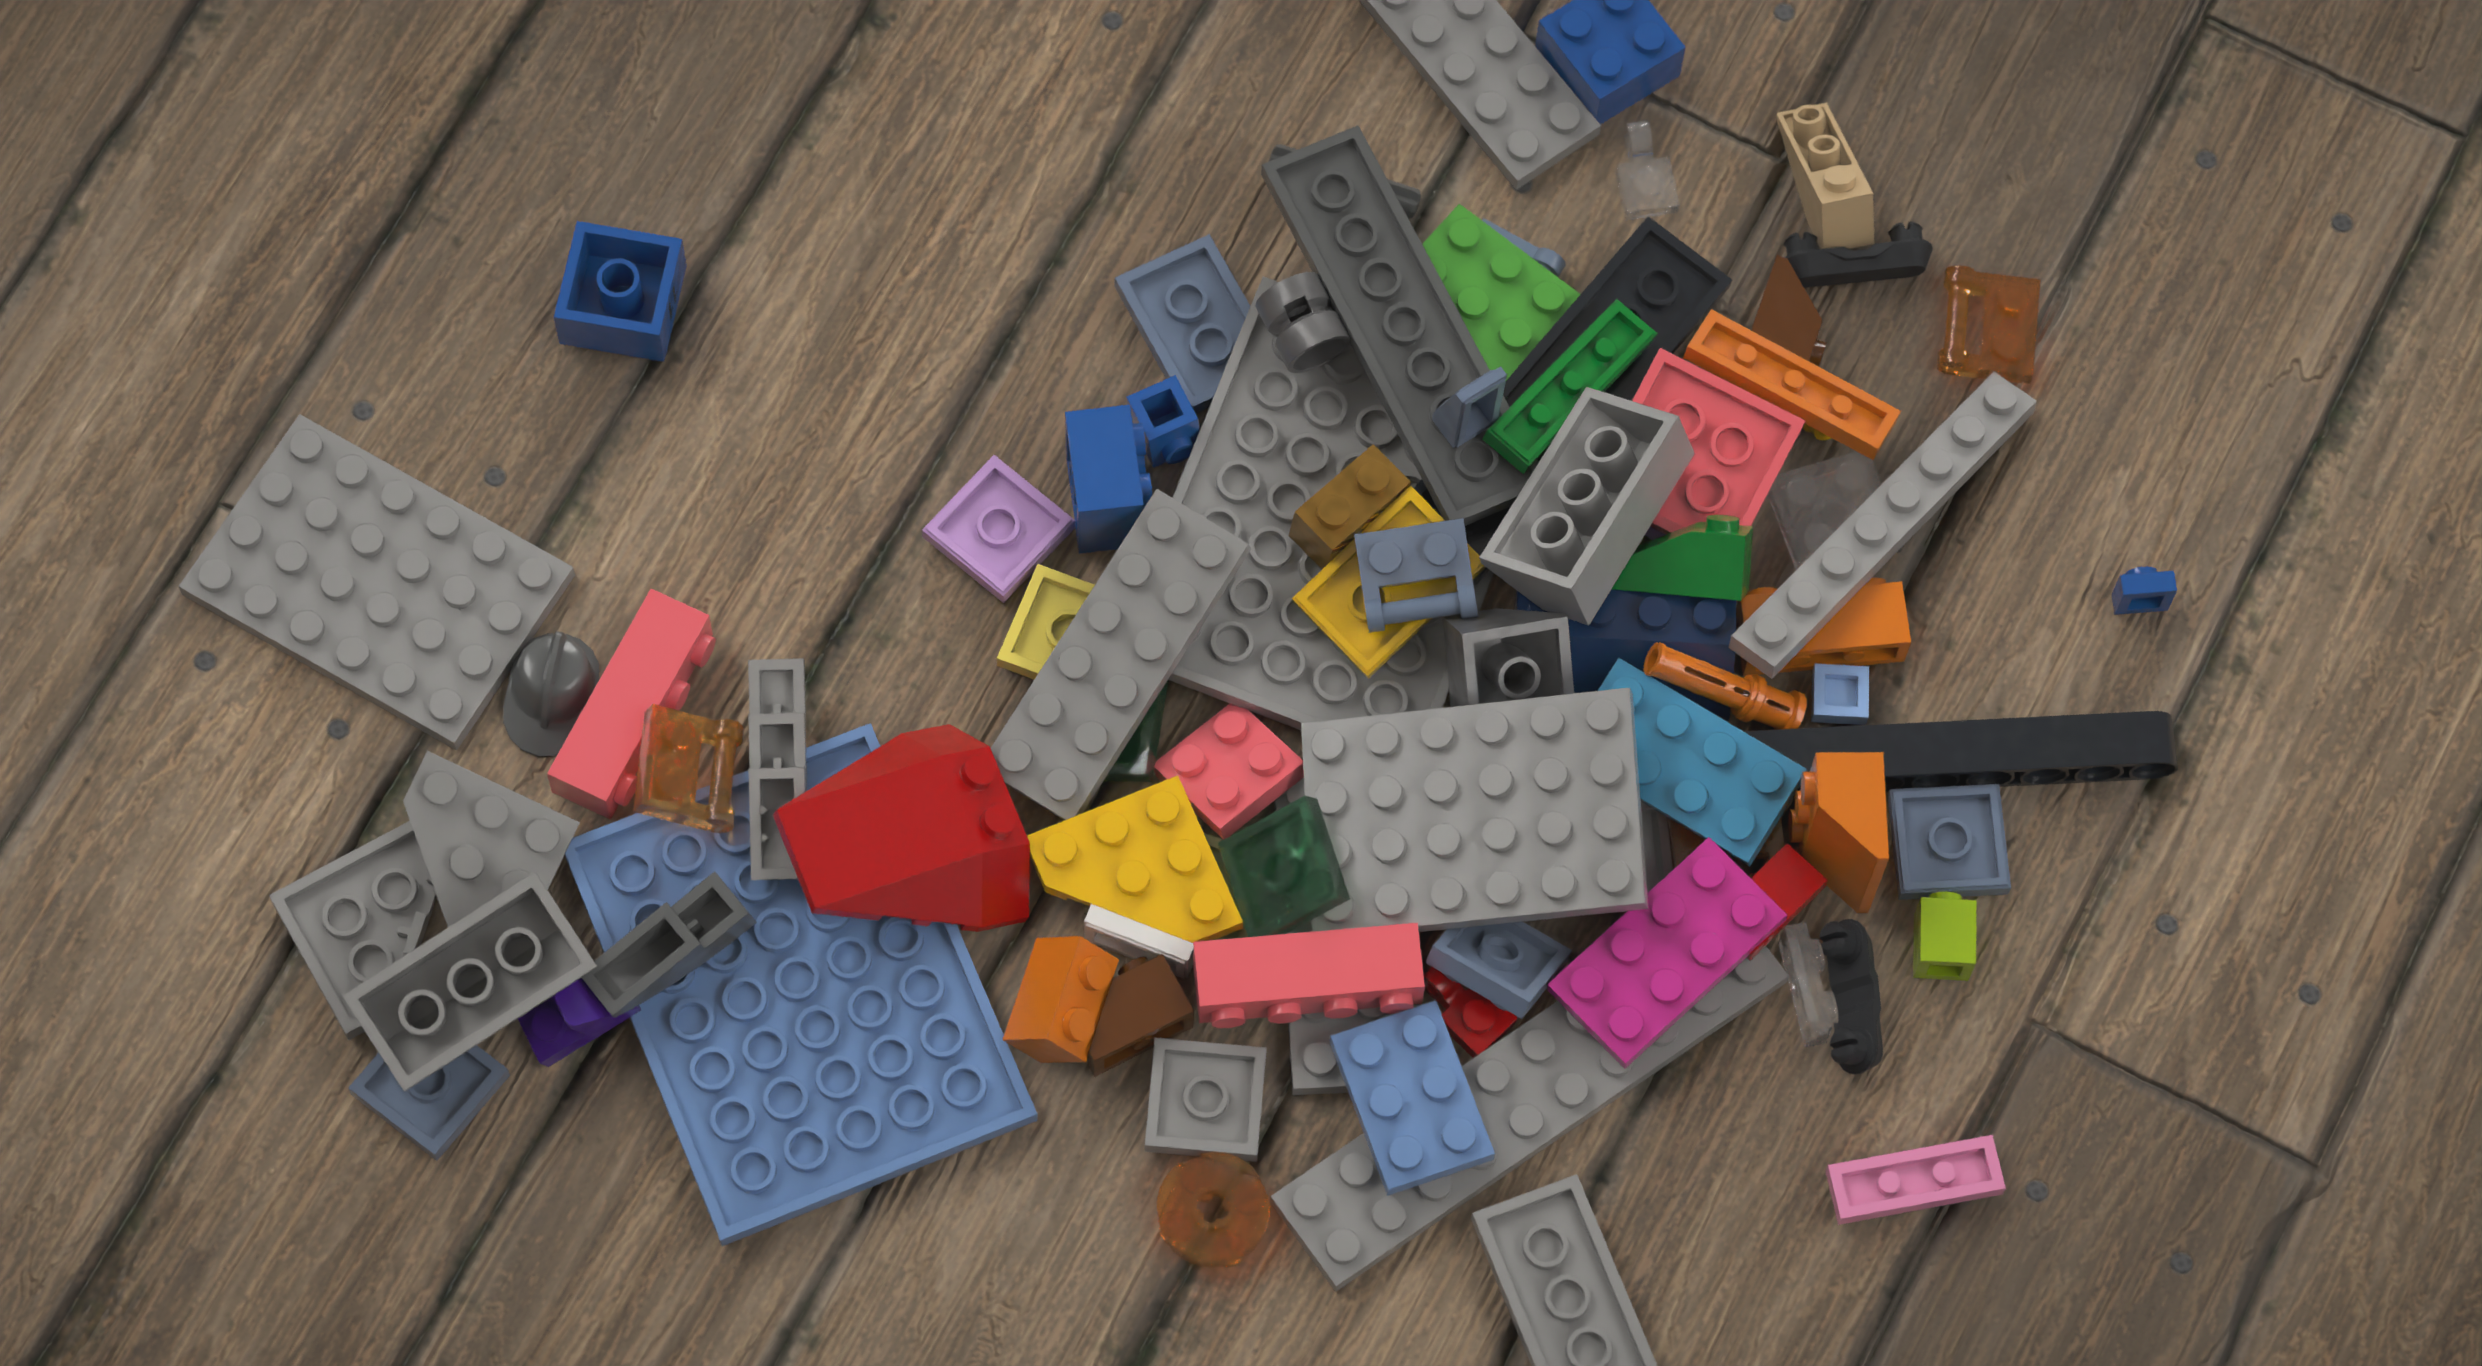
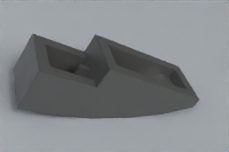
(668, 946)

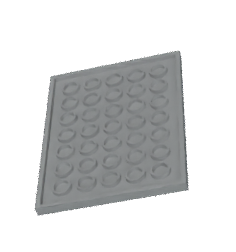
(1255, 461)

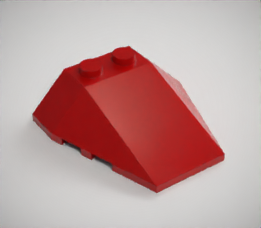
(913, 836)

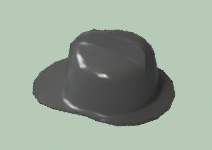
(548, 692)

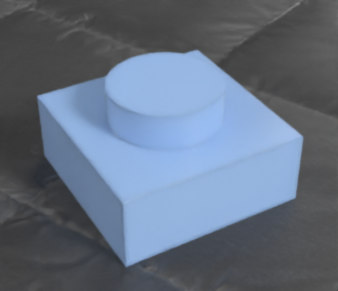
(1840, 694)

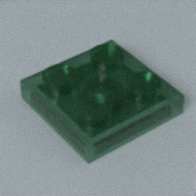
(1284, 869)

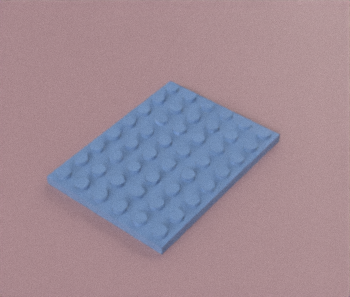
(811, 1041)

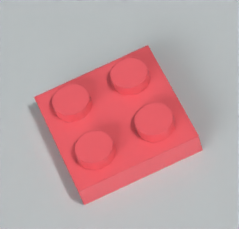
(1231, 769)

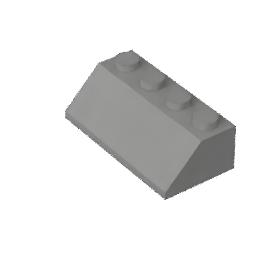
(1589, 503)
(469, 981)

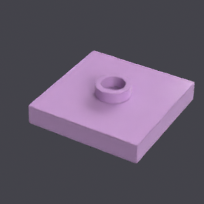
(998, 528)

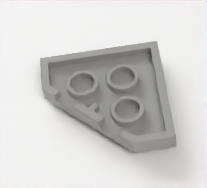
(480, 835)
(359, 915)

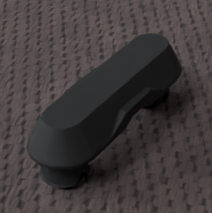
(1901, 258)
(1857, 995)

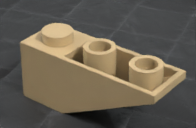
(1827, 178)

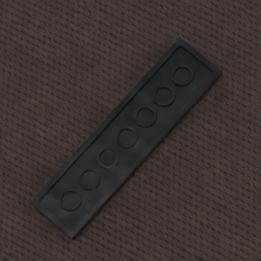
(1654, 279)

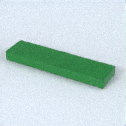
(1590, 362)

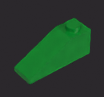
(1694, 561)

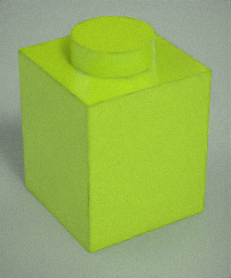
(1944, 937)

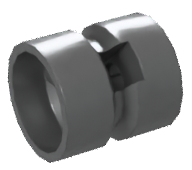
(1300, 316)

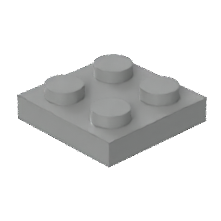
(1205, 1098)

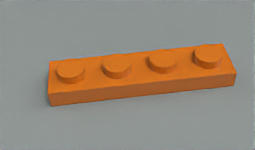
(1792, 384)

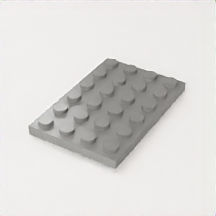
(377, 581)
(1482, 811)

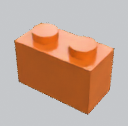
(1060, 999)

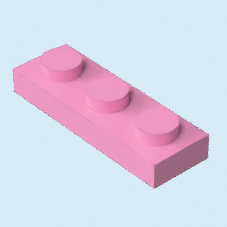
(1915, 1179)

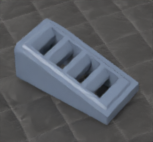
(1471, 408)

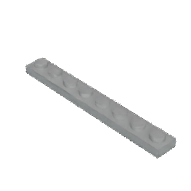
(1882, 525)

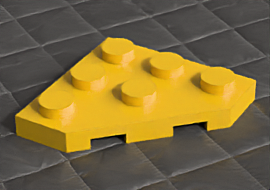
(1141, 862)

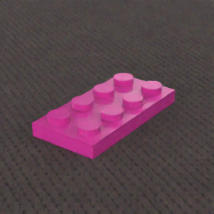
(1666, 956)

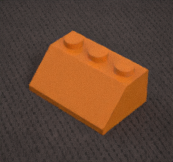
(1844, 823)

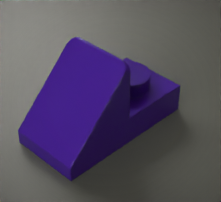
(568, 1022)

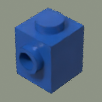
(1167, 421)

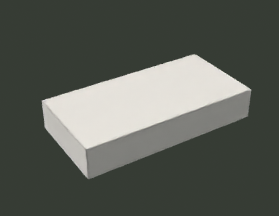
(1137, 939)

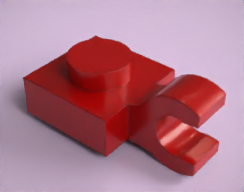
(1468, 1015)

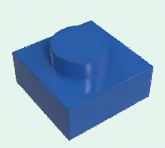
(2144, 591)

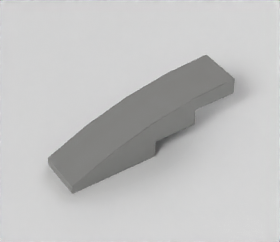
(775, 758)

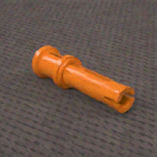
(1746, 696)

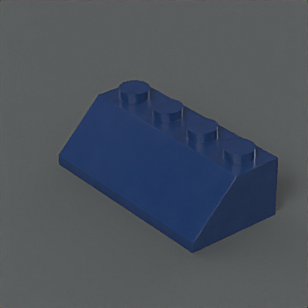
(1634, 621)

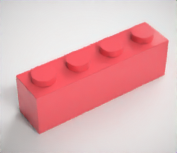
(648, 668)
(1308, 974)

